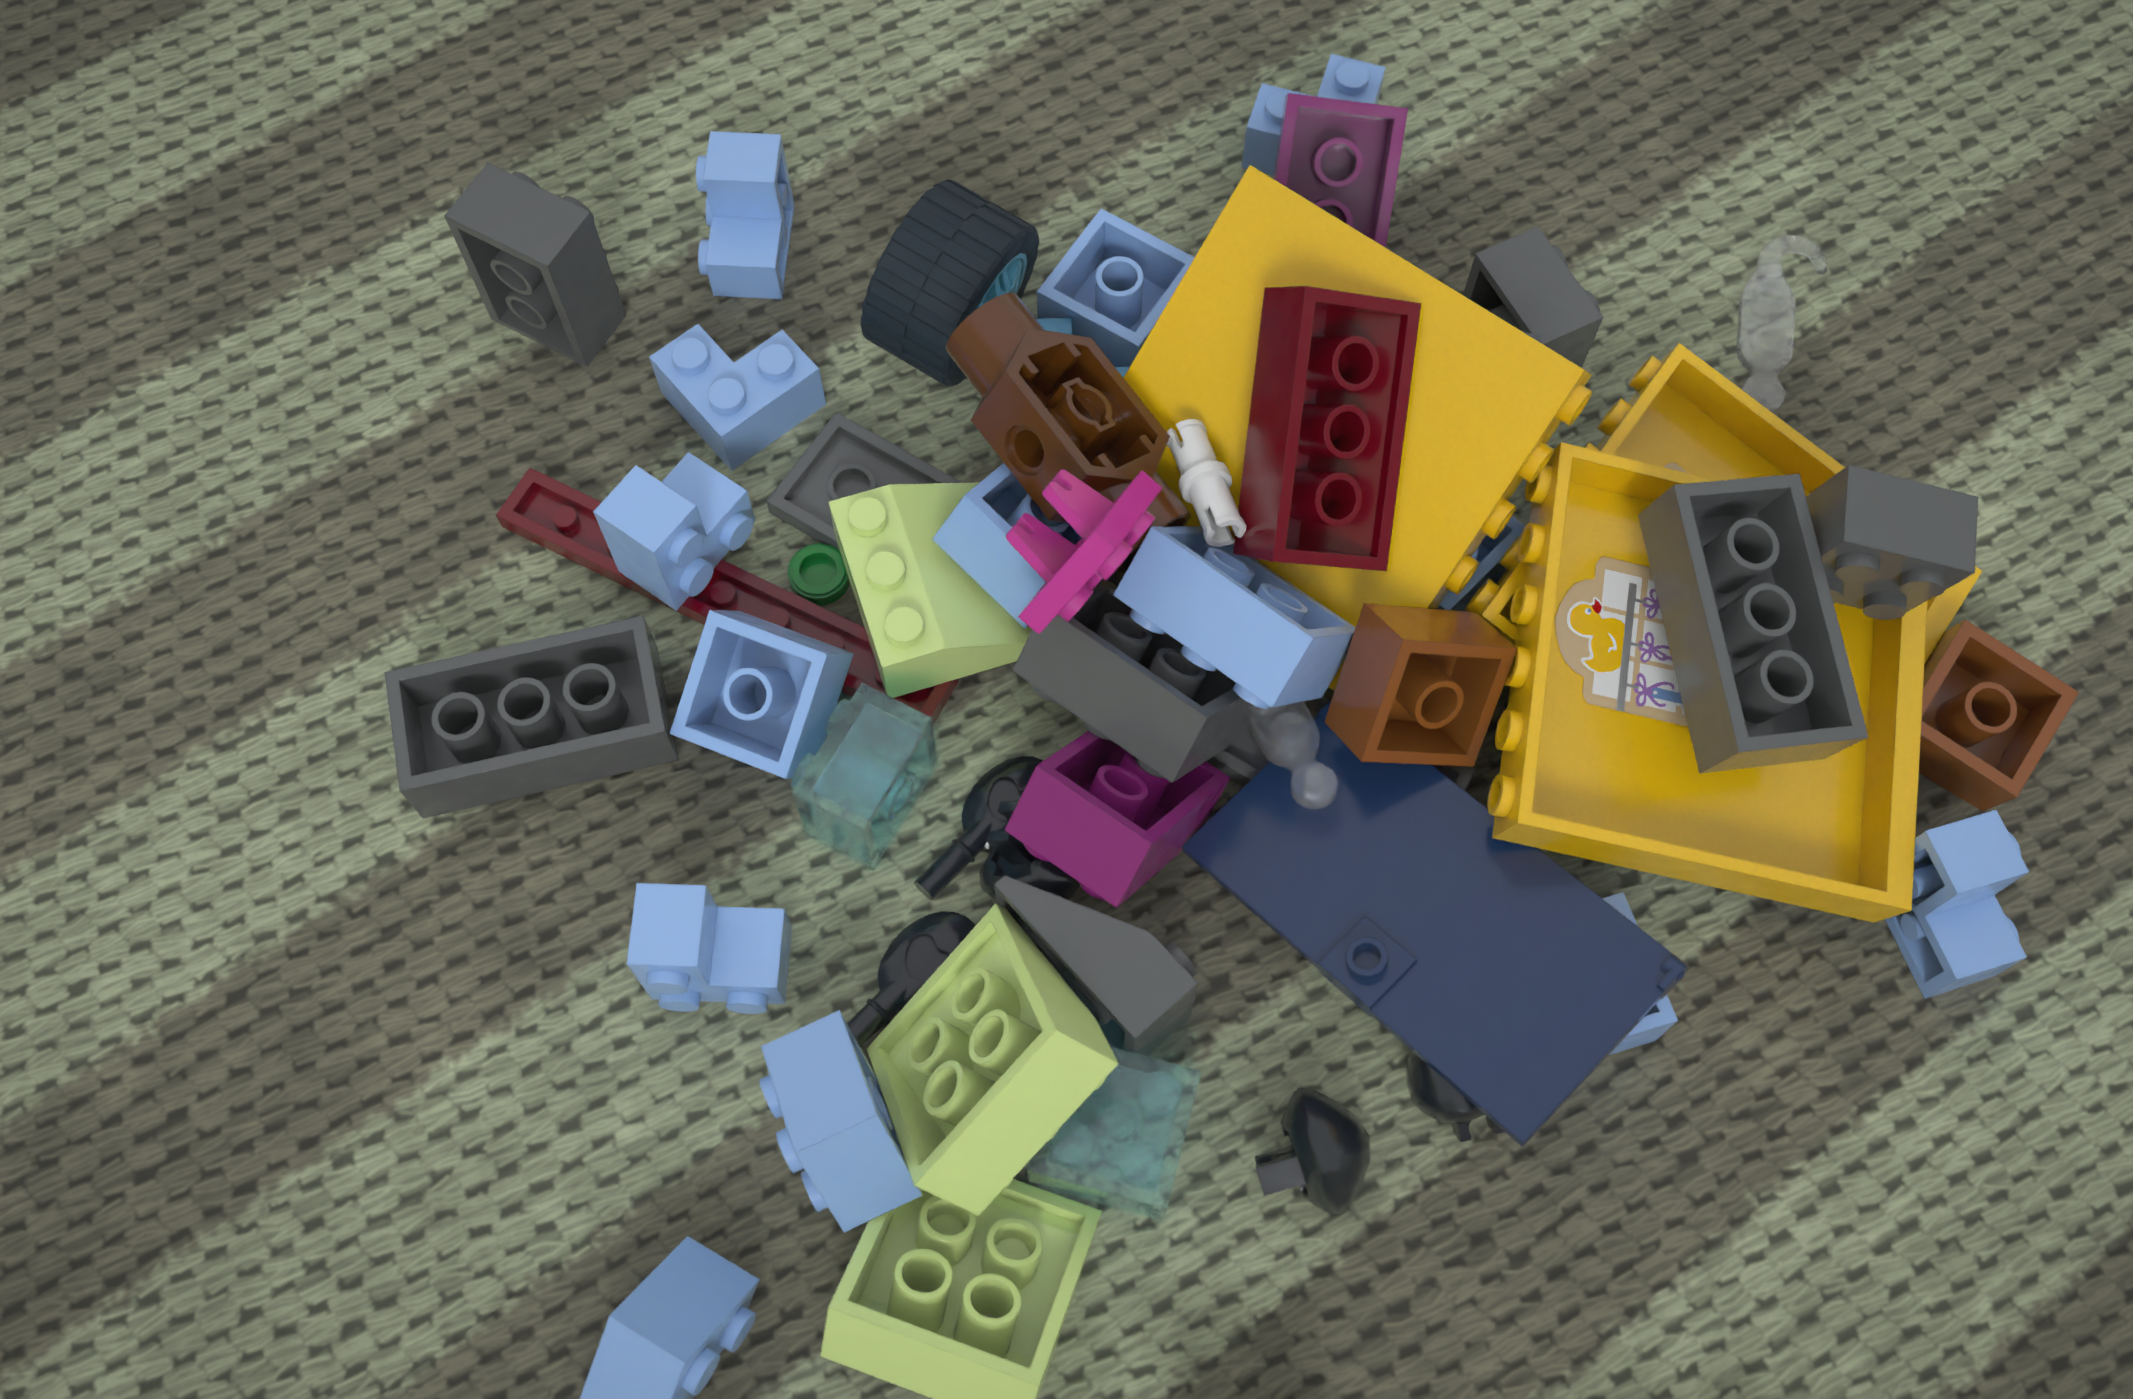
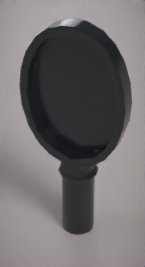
(979, 817)
(908, 965)

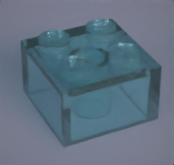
(865, 775)
(1123, 1138)

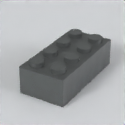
(1751, 623)
(529, 717)

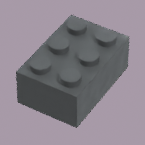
(537, 262)
(1133, 686)

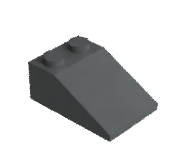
(1115, 968)

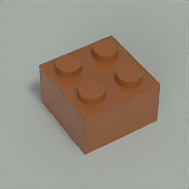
(1419, 685)
(1986, 716)

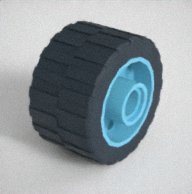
(941, 268)

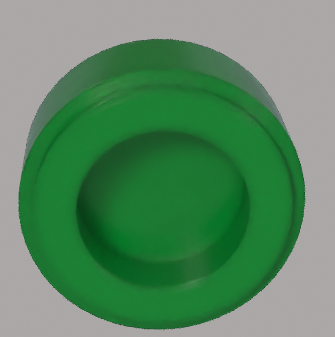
(818, 574)

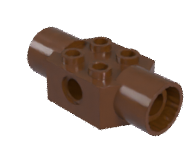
(1059, 406)

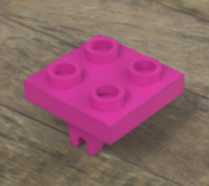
(1107, 539)

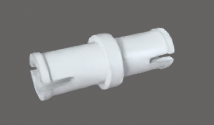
(1205, 483)

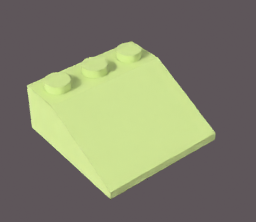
(915, 601)
(986, 1064)
(962, 1297)

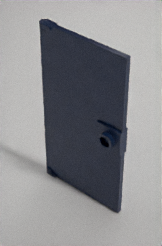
(1438, 931)

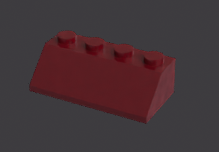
(1326, 427)

